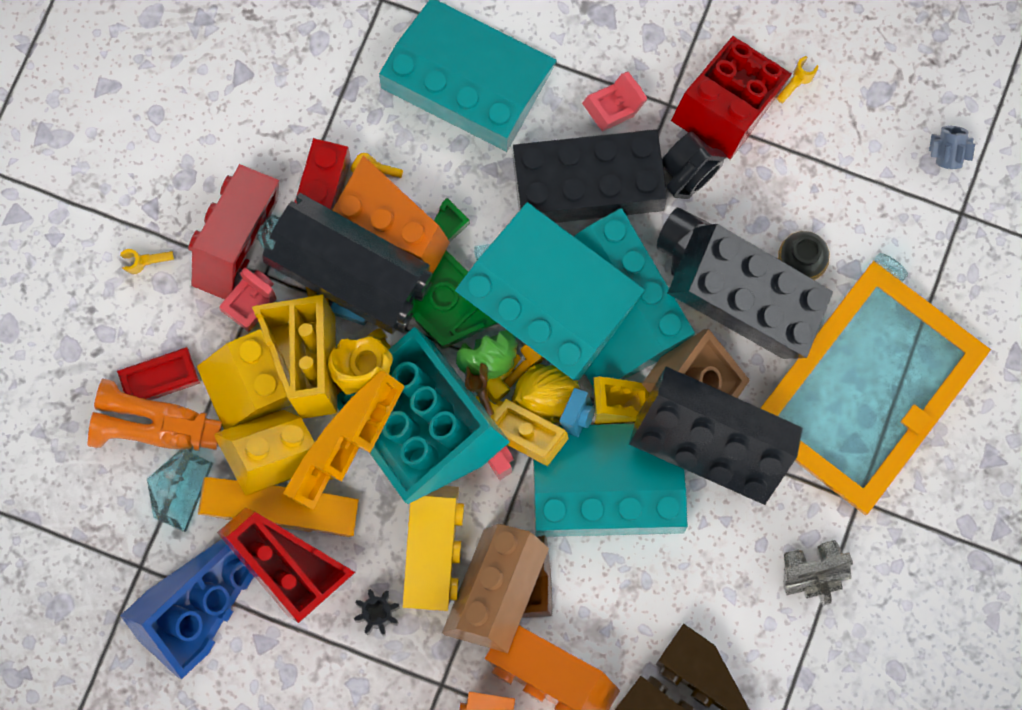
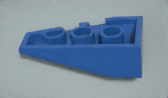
(188, 607)

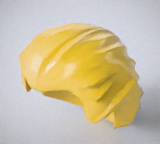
(358, 362)
(544, 391)

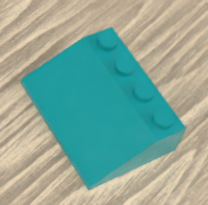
(466, 73)
(550, 291)
(655, 321)
(435, 426)
(608, 488)

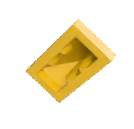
(617, 400)

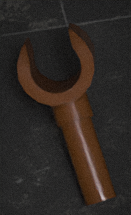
(478, 384)

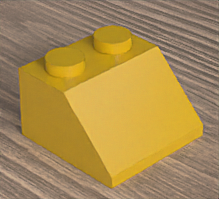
(243, 381)
(265, 449)

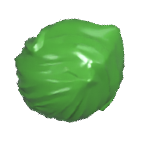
(494, 352)

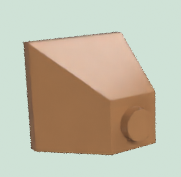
(703, 360)

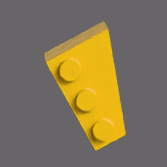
(300, 340)
(433, 550)

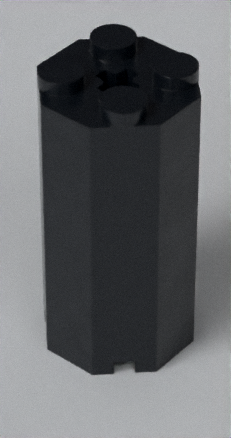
(348, 264)

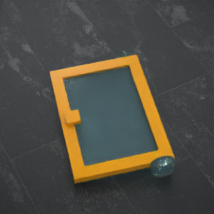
(874, 384)

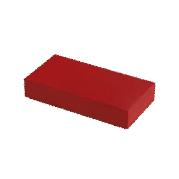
(159, 375)

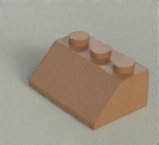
(496, 587)

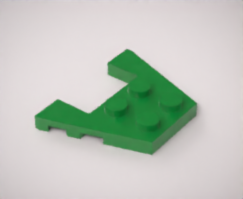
(444, 312)

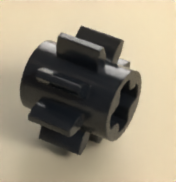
(374, 602)

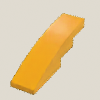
(352, 428)
(331, 514)

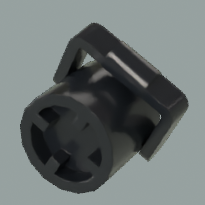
(691, 165)
(676, 235)

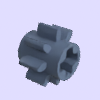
(952, 147)

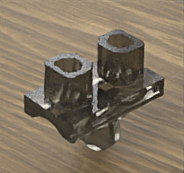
(819, 576)

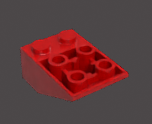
(730, 96)

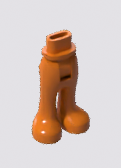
(170, 427)

